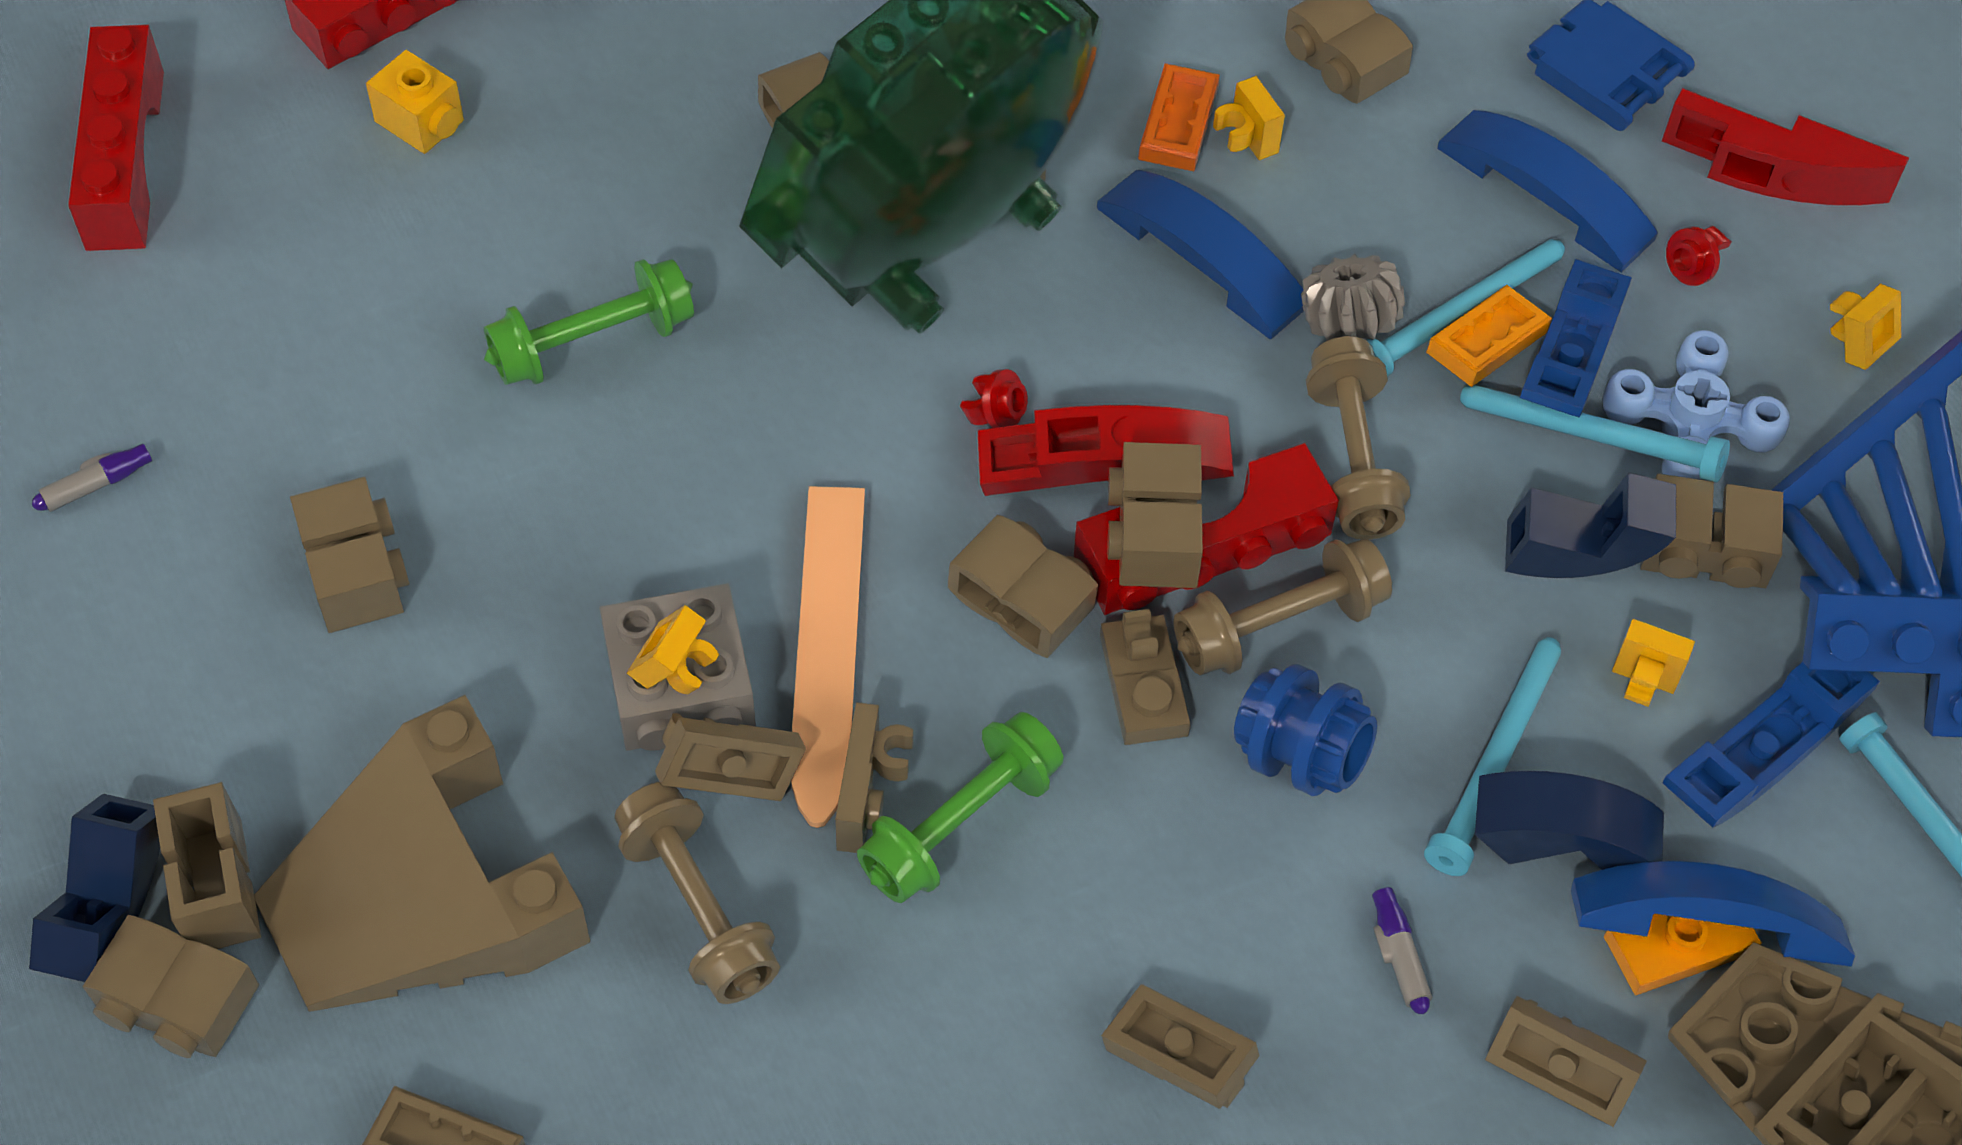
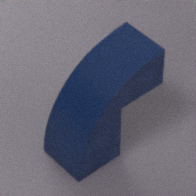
(1578, 538)
(1561, 813)
(107, 879)

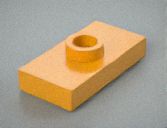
(1489, 335)
(1676, 950)

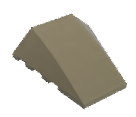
(1821, 1060)

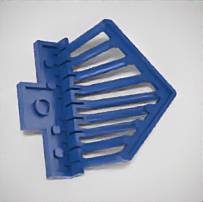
(1875, 618)

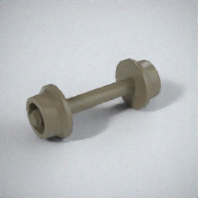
(1345, 377)
(1354, 578)
(736, 959)

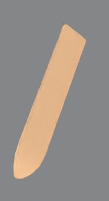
(827, 647)

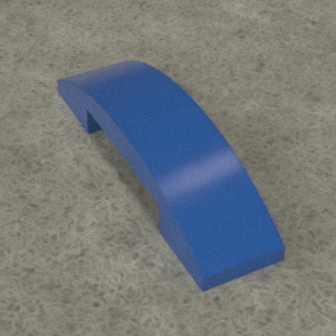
(1559, 177)
(1213, 242)
(1576, 339)
(1768, 742)
(1629, 895)

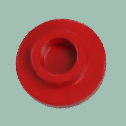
(1695, 254)
(1001, 400)

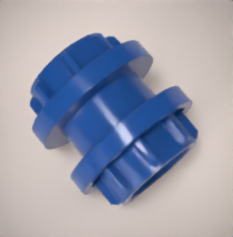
(1314, 733)

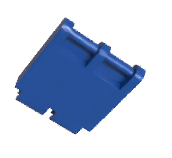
(1607, 60)

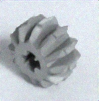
(1353, 298)

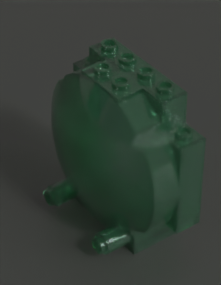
(922, 142)

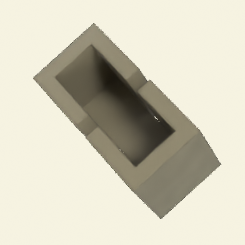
(1159, 515)
(1731, 546)
(347, 554)
(206, 851)

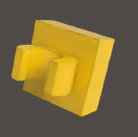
(1255, 117)
(1868, 324)
(667, 651)
(1651, 660)

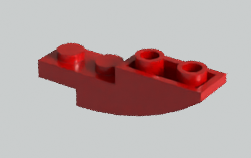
(1796, 165)
(1084, 441)

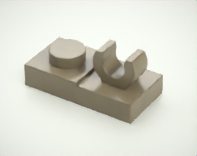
(1144, 678)
(867, 751)
(729, 758)
(1181, 1047)
(1566, 1060)

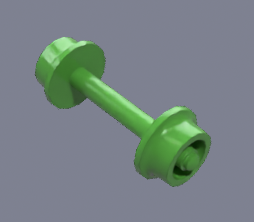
(661, 294)
(899, 859)

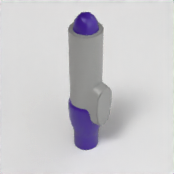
(92, 476)
(1399, 949)

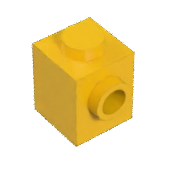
(415, 101)

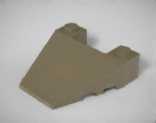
(391, 889)

